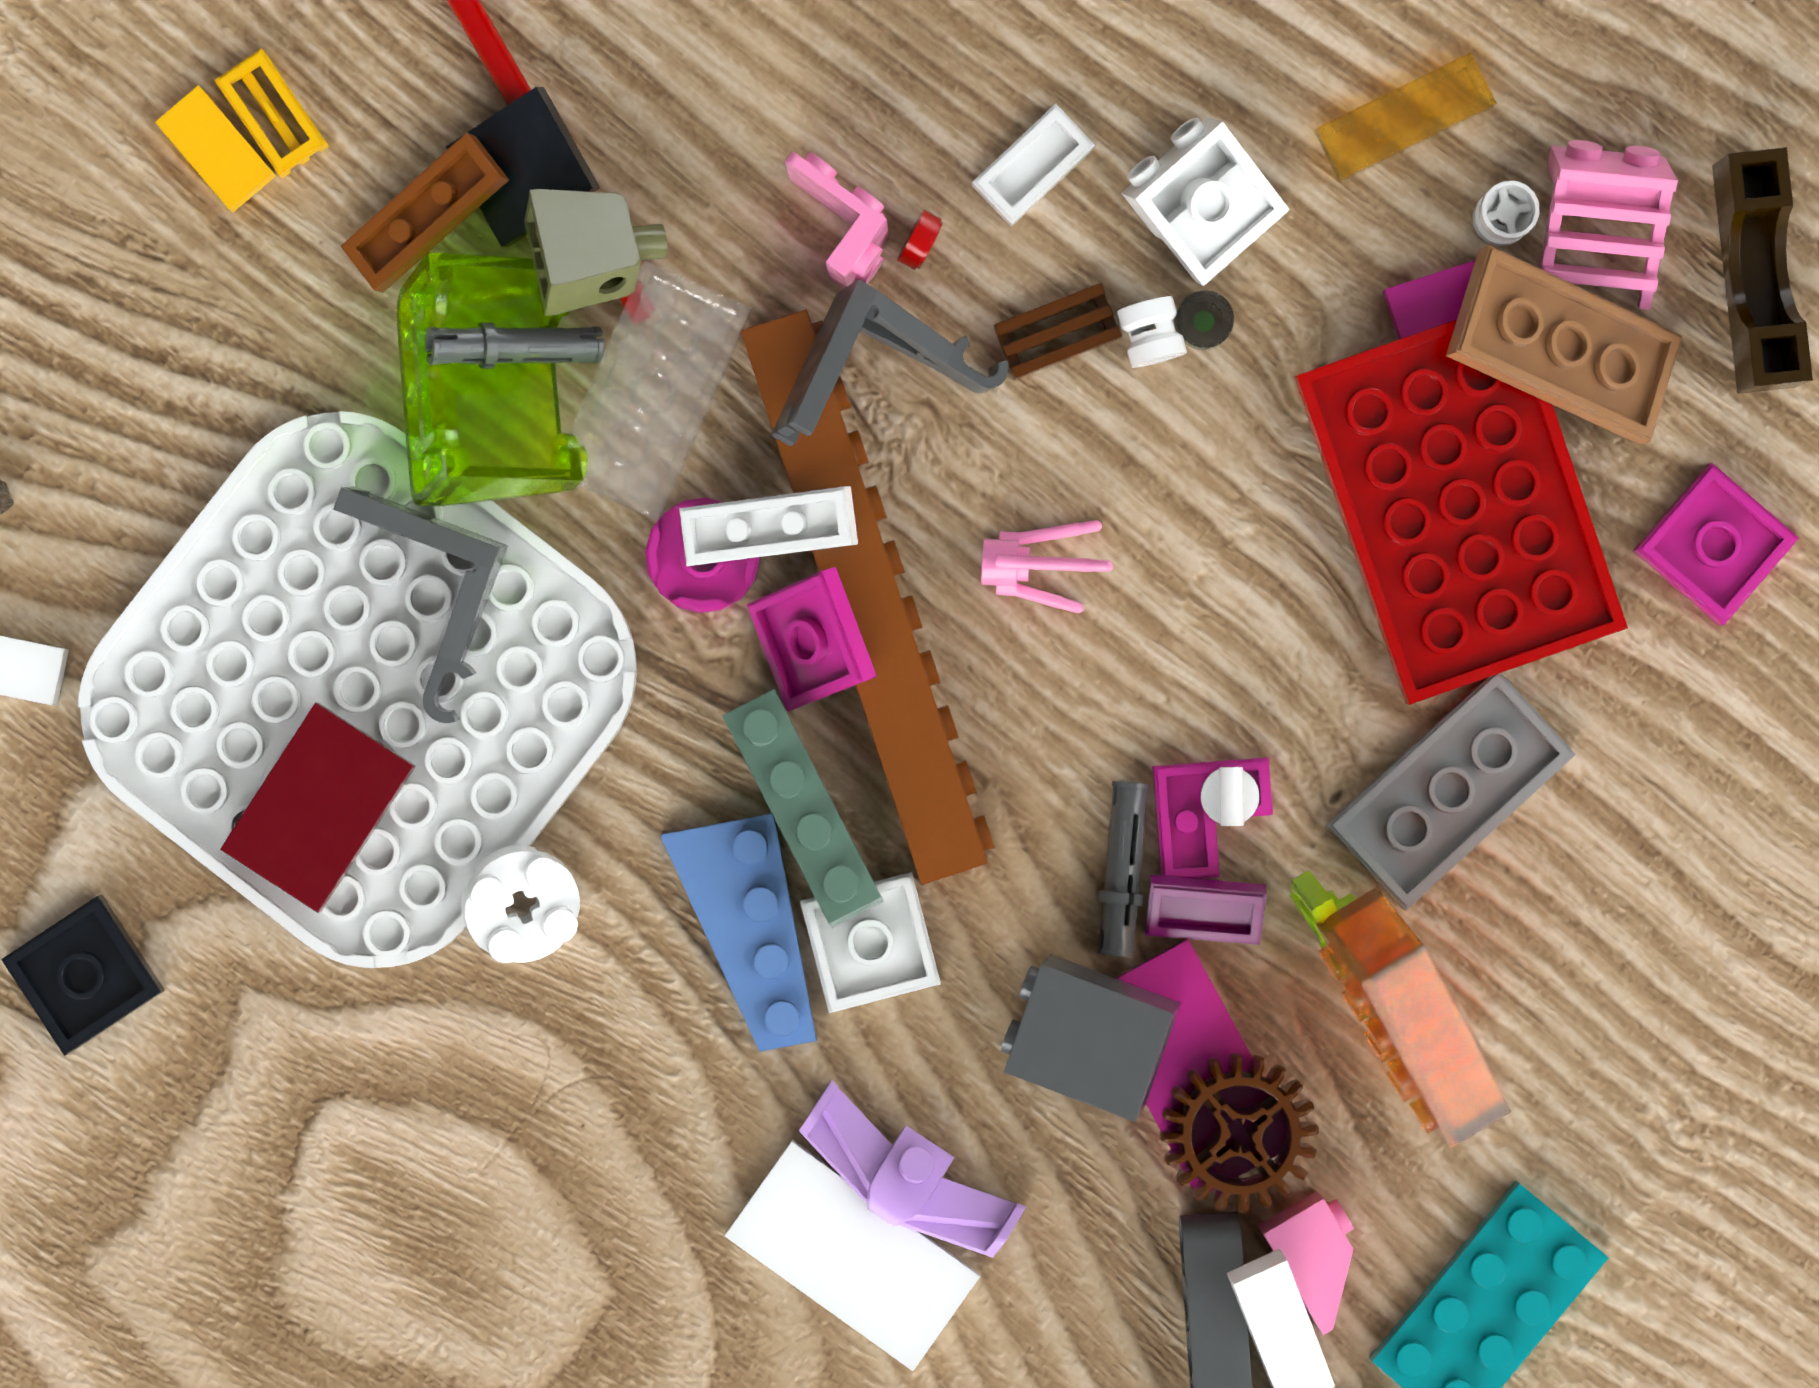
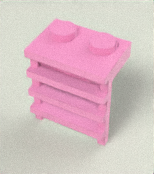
(1612, 187)

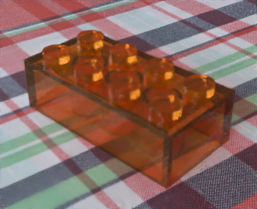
(1410, 1018)

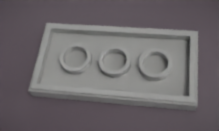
(1450, 789)

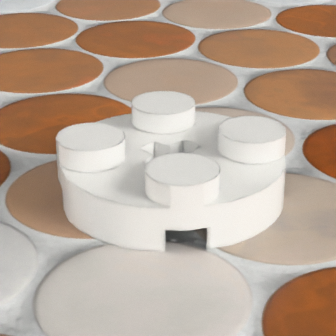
(491, 891)

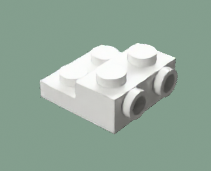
(1204, 198)

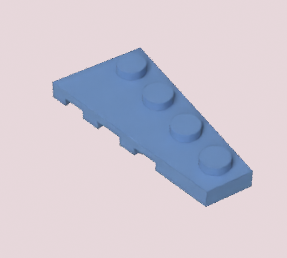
(746, 910)

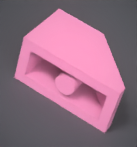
(1316, 1251)

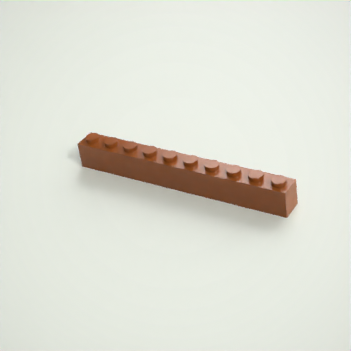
(899, 701)

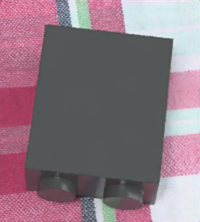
(1089, 1036)

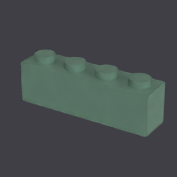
(802, 808)

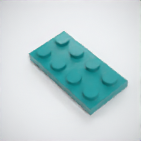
(1491, 1299)

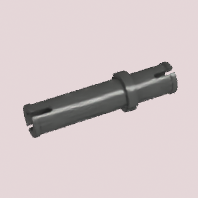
(513, 345)
(1123, 869)

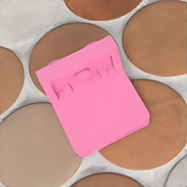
(861, 247)

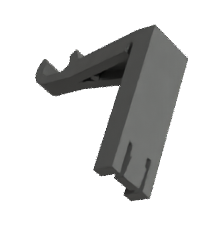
(869, 311)
(474, 590)

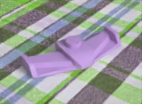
(905, 1179)

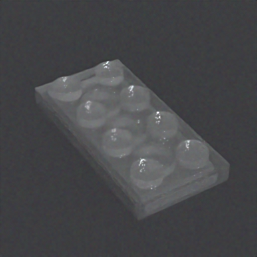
(655, 387)

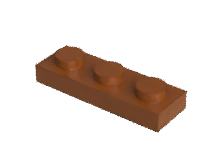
(424, 212)

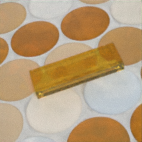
(1405, 117)

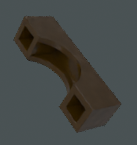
(1753, 220)

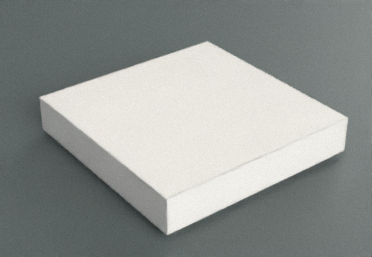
(875, 952)

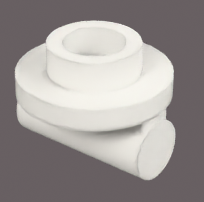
(1229, 796)

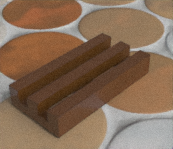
(1102, 313)

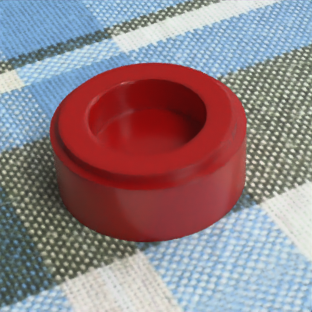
(920, 240)

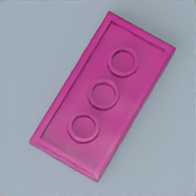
(1200, 1032)

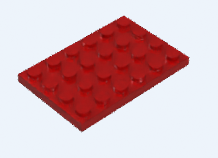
(1458, 513)

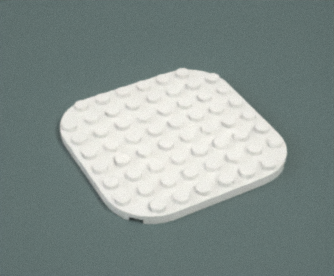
(304, 605)

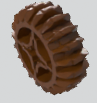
(1218, 1150)

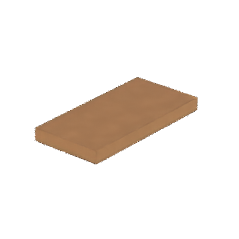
(1564, 345)

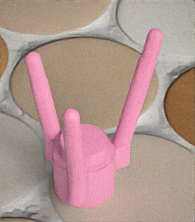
(1007, 563)

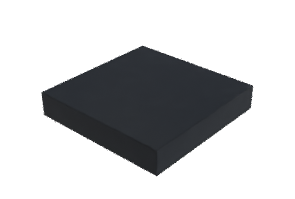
(533, 153)
(83, 975)

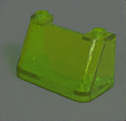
(474, 428)

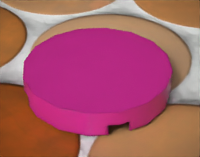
(694, 587)

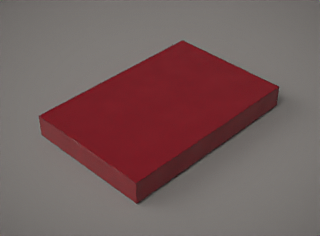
(317, 807)

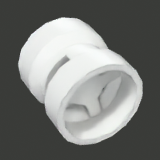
(1515, 208)
(1156, 344)

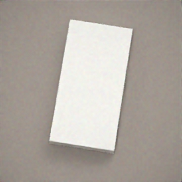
(870, 1275)

